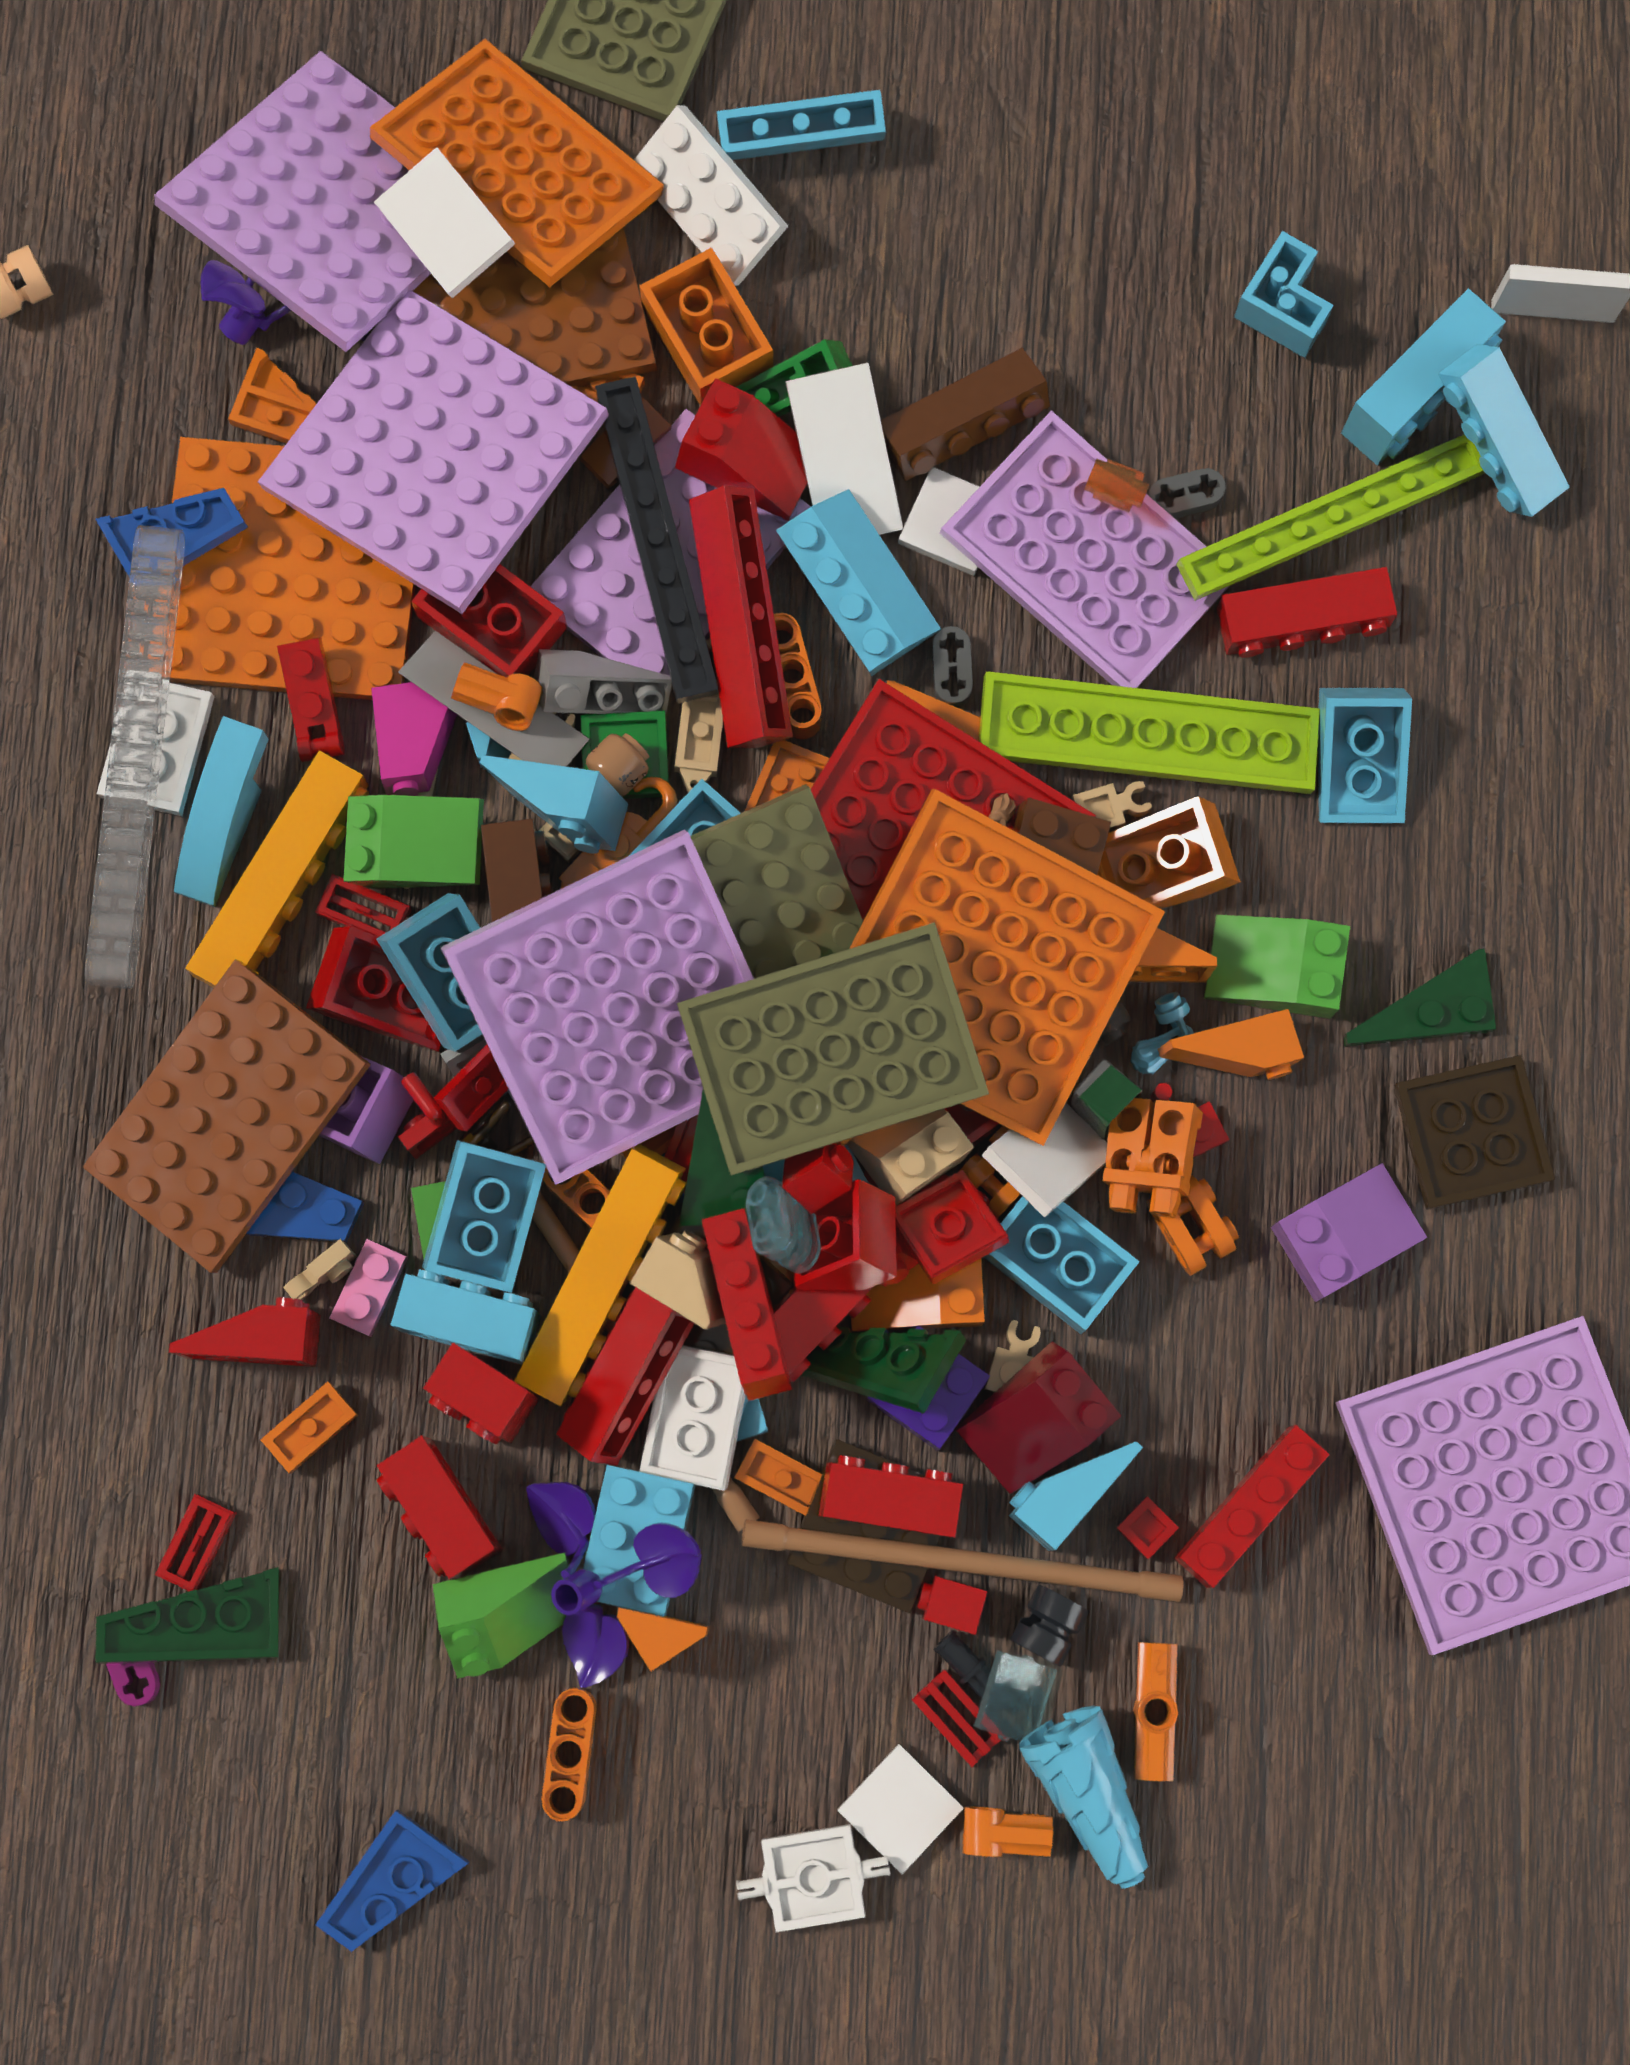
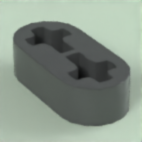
(1185, 484)
(961, 666)

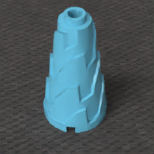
(1088, 1786)

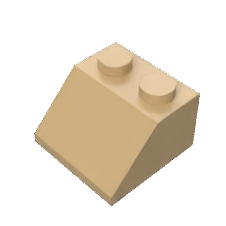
(911, 1153)
(682, 1277)

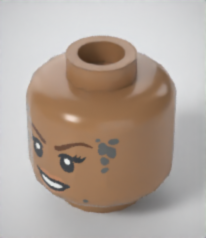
(619, 761)

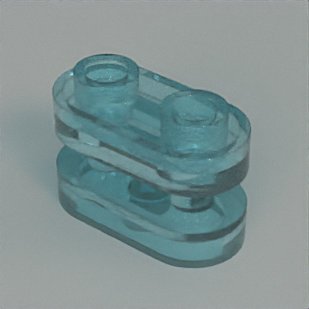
(781, 1226)

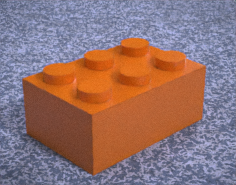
(706, 324)

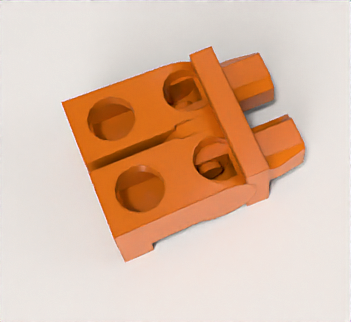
(1151, 1153)

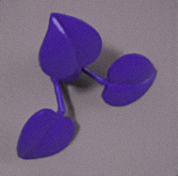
(247, 307)
(666, 1555)

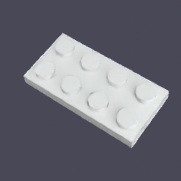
(710, 194)

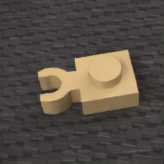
(1111, 806)
(330, 1265)
(1009, 1362)

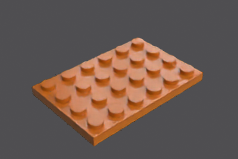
(525, 157)

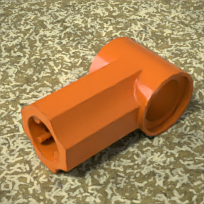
(509, 699)
(994, 1832)

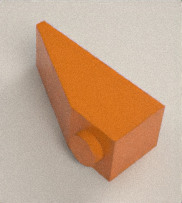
(1242, 1048)

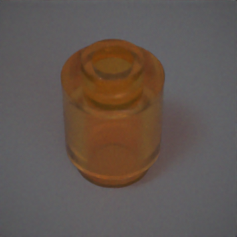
(1117, 484)

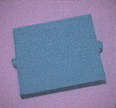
(1014, 1696)

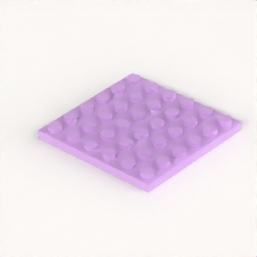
(295, 202)
(433, 450)
(587, 998)
(1499, 1483)

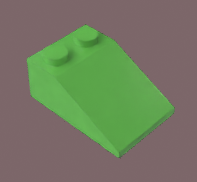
(413, 841)
(1279, 963)
(498, 1613)

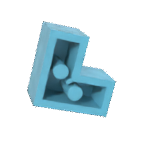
(1278, 303)

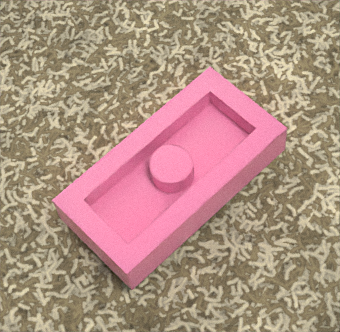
(368, 1287)

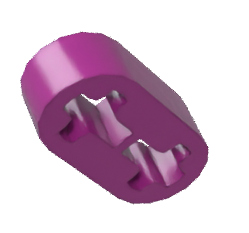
(122, 1678)

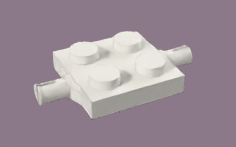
(813, 1878)

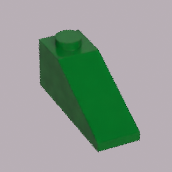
(771, 385)

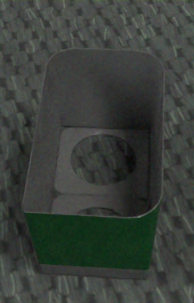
(1103, 1097)

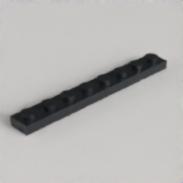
(657, 541)

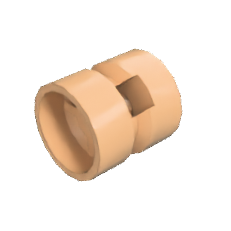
(36, 283)

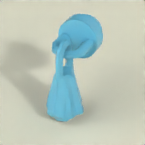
(1169, 1009)

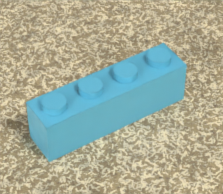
(802, 125)
(1503, 430)

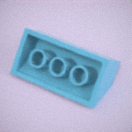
(858, 580)

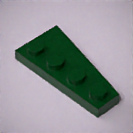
(709, 1184)
(887, 1365)
(200, 1625)

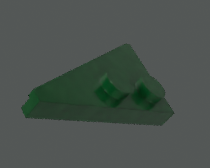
(1445, 1006)

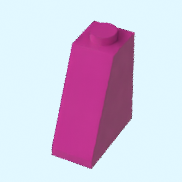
(410, 737)

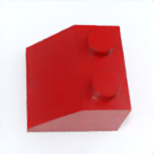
(855, 1241)

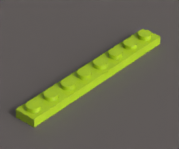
(1330, 517)

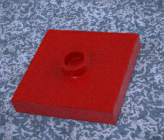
(948, 1227)

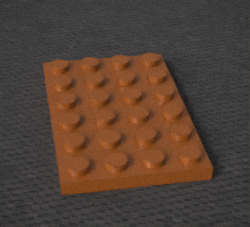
(575, 330)
(226, 1116)

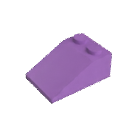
(370, 1114)
(1348, 1232)

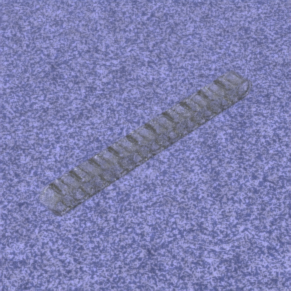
(134, 757)

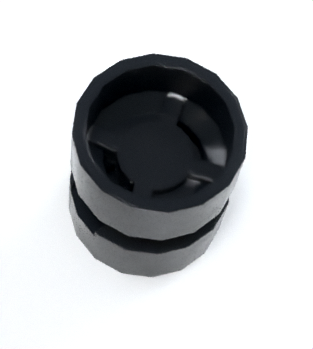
(1049, 1625)

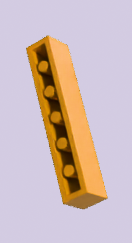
(280, 871)
(601, 1274)

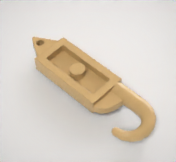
(699, 738)

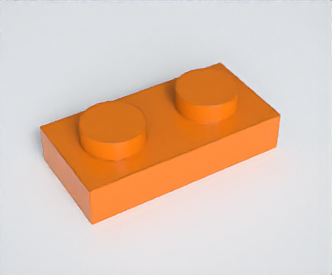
(309, 1427)
(778, 1476)

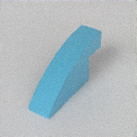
(220, 811)

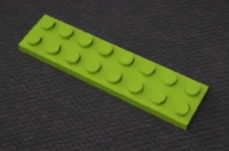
(1150, 732)

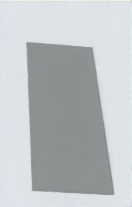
(436, 670)

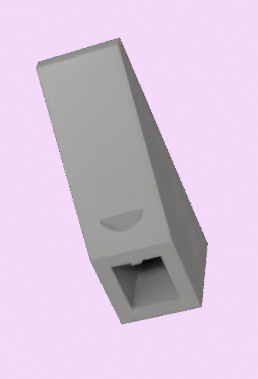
(597, 684)

